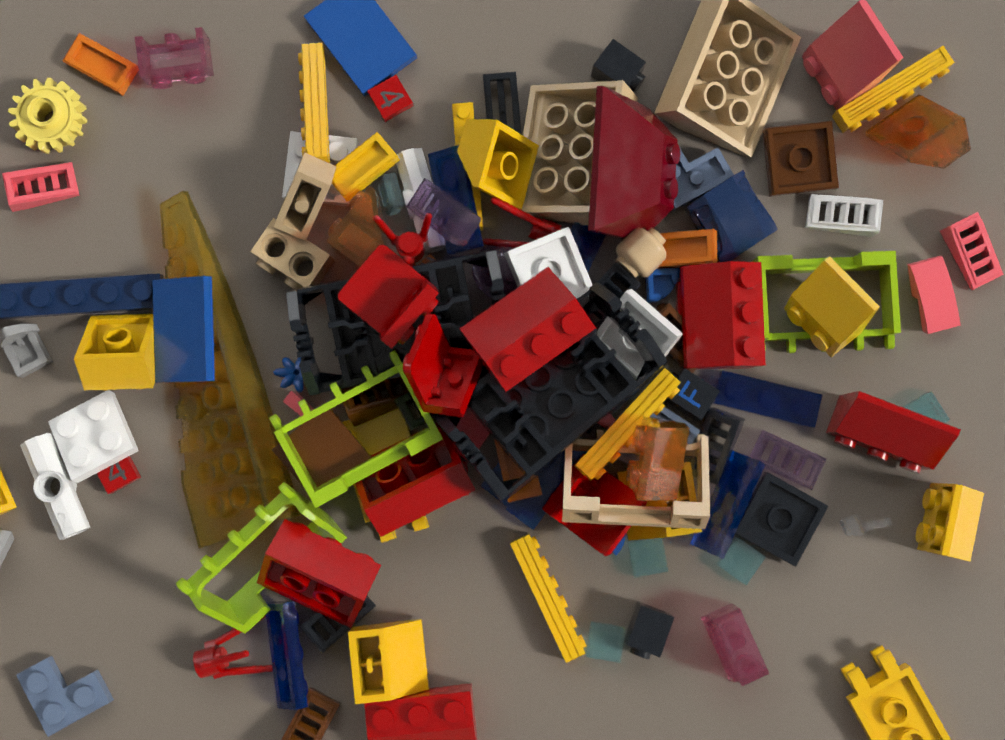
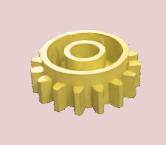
(36, 104)

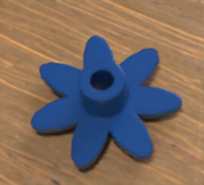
(291, 373)

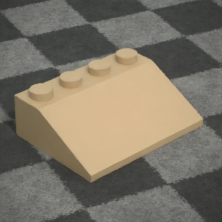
(728, 74)
(562, 124)

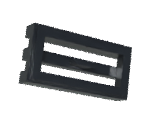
(500, 77)

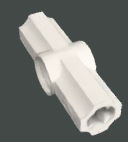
(412, 171)
(46, 465)

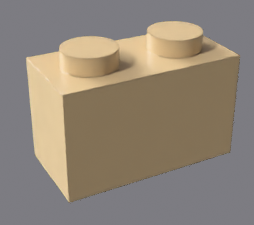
(305, 196)

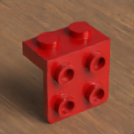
(389, 295)
(438, 373)
(611, 491)

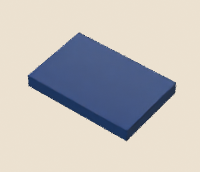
(361, 40)
(183, 329)

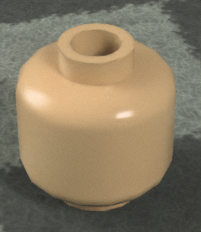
(641, 252)

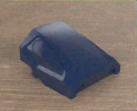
(734, 214)

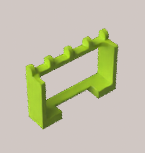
(877, 260)
(340, 484)
(247, 604)

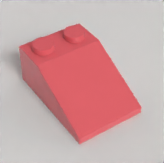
(851, 56)

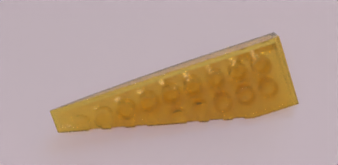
(227, 419)

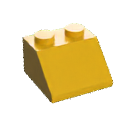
(497, 159)
(830, 307)
(117, 352)

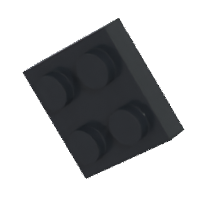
(781, 518)

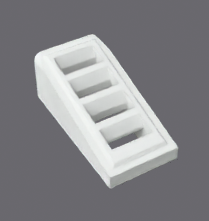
(859, 204)

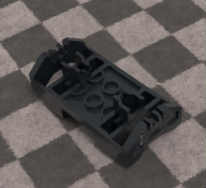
(360, 343)
(557, 400)

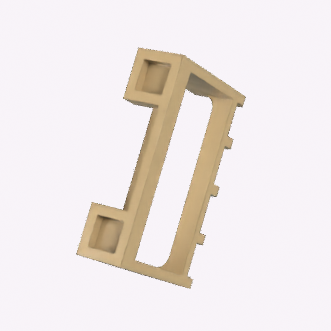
(680, 515)

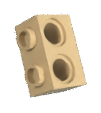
(294, 254)

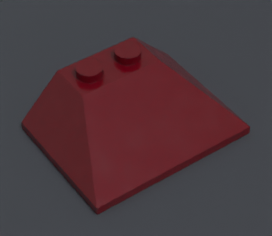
(630, 166)

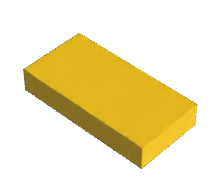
(363, 166)

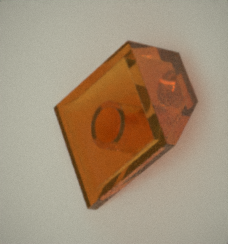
(923, 133)

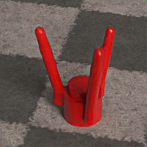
(539, 227)
(409, 244)
(215, 660)

